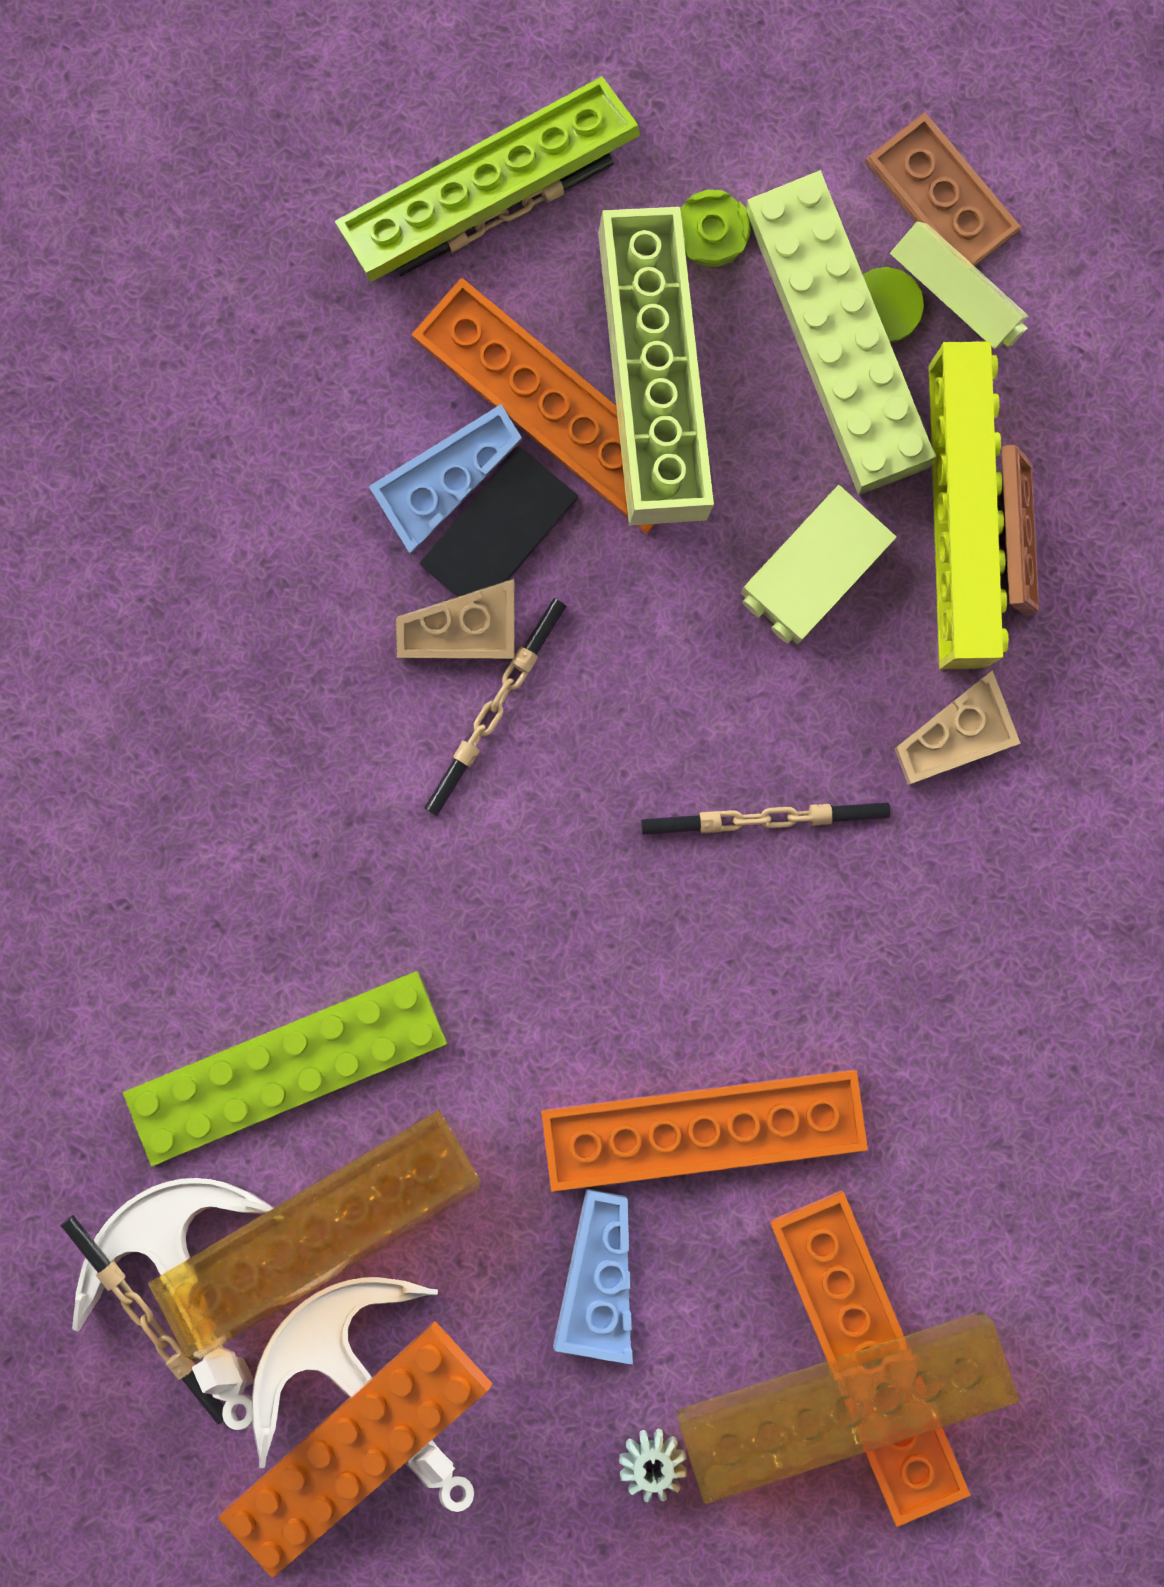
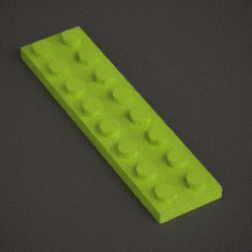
(487, 178)
(284, 1068)

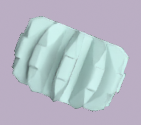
(654, 1449)

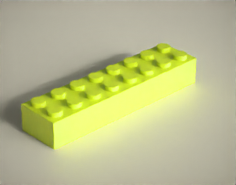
(966, 506)

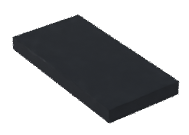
(499, 526)

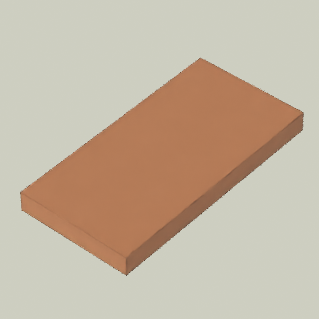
(942, 190)
(1020, 530)

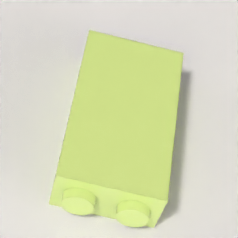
(960, 285)
(816, 566)

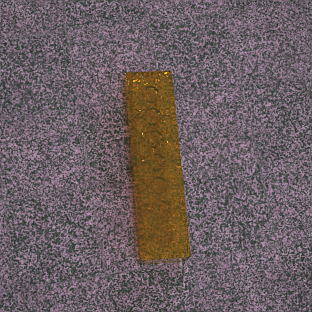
(314, 1236)
(846, 1406)

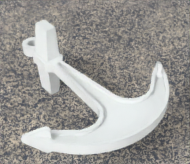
(157, 1227)
(317, 1340)

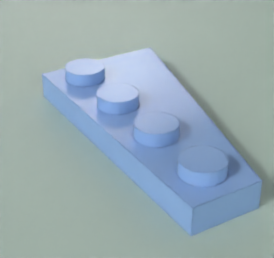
(438, 480)
(596, 1294)

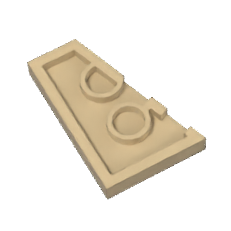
(462, 627)
(960, 733)

